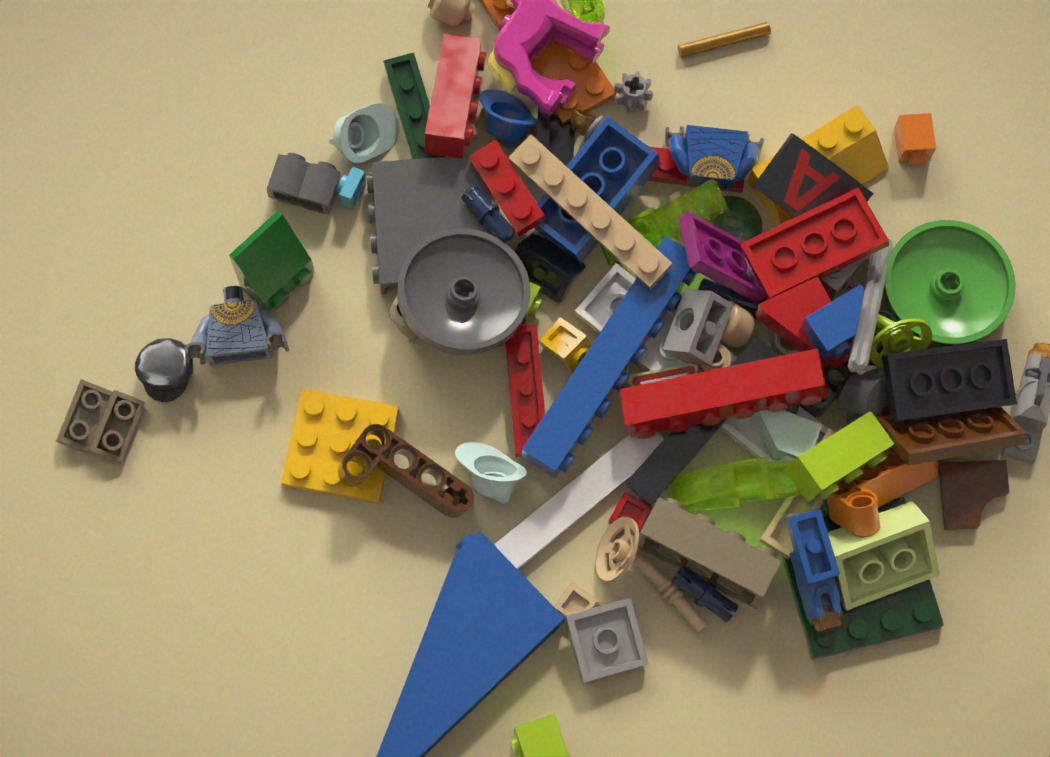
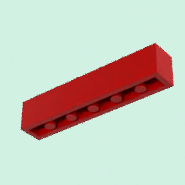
(724, 394)

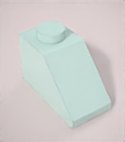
(786, 433)

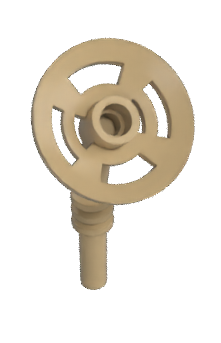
(626, 552)

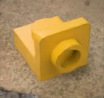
(566, 343)

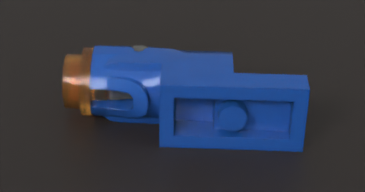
(815, 569)

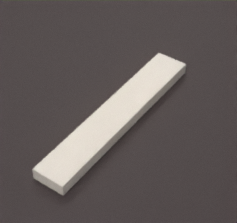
(576, 499)

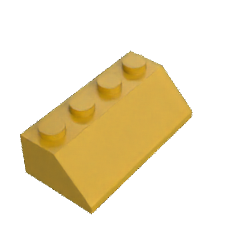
(847, 142)

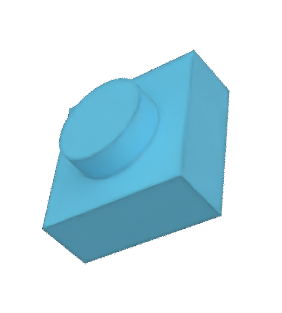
(351, 187)

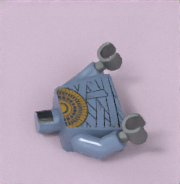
(235, 332)

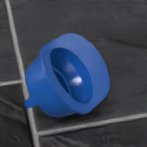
(506, 116)

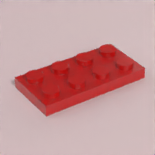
(815, 243)

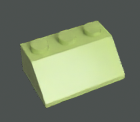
(886, 561)

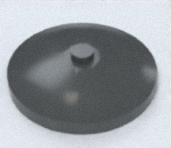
(463, 291)

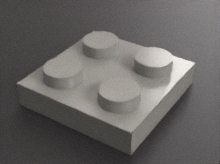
(606, 640)

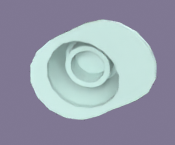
(366, 132)
(490, 470)

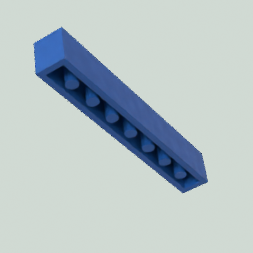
(606, 365)

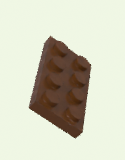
(952, 434)

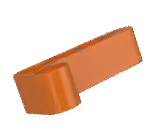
(857, 503)

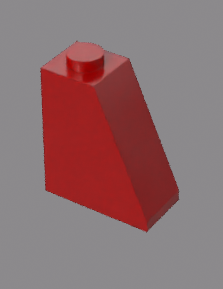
(789, 309)

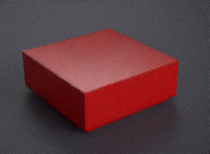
(633, 508)

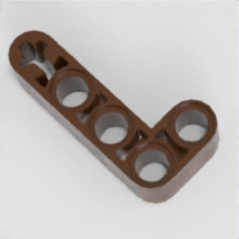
(410, 477)

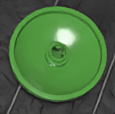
(951, 280)

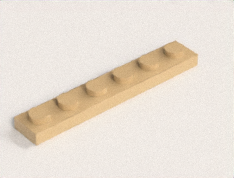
(591, 212)

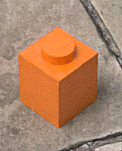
(915, 138)

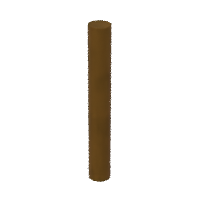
(724, 39)

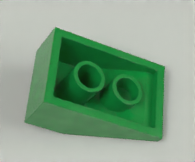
(272, 263)

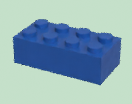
(611, 165)

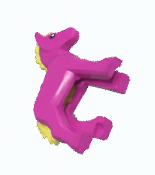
(528, 34)

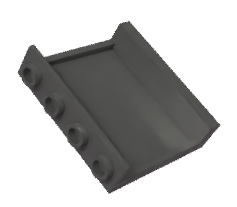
(414, 202)

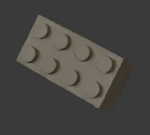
(708, 551)

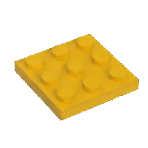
(324, 434)

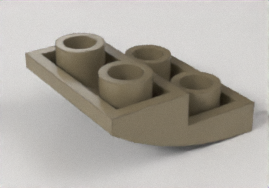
(100, 421)

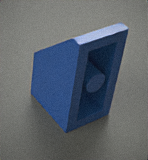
(835, 324)

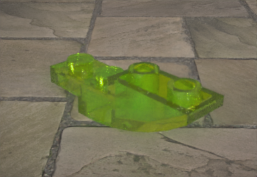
(654, 224)
(732, 483)

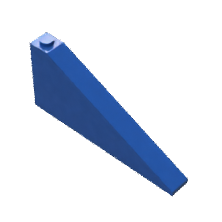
(475, 638)

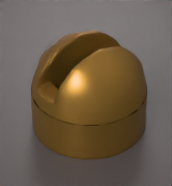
(582, 120)

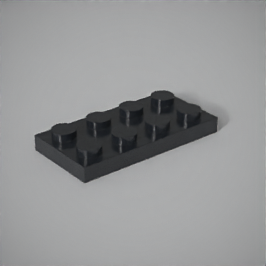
(949, 380)

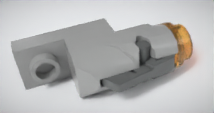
(1032, 403)

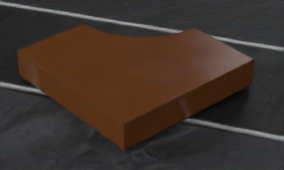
(967, 490)

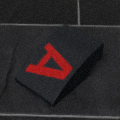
(804, 178)

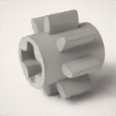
(637, 83)

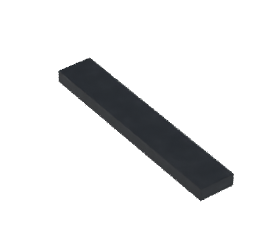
(681, 447)

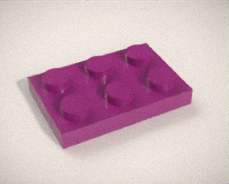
(718, 257)

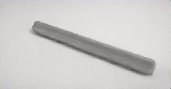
(869, 310)

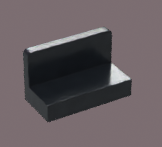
(555, 137)
(548, 266)

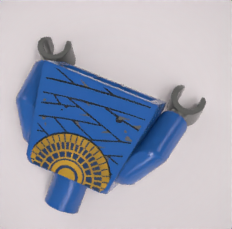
(713, 154)

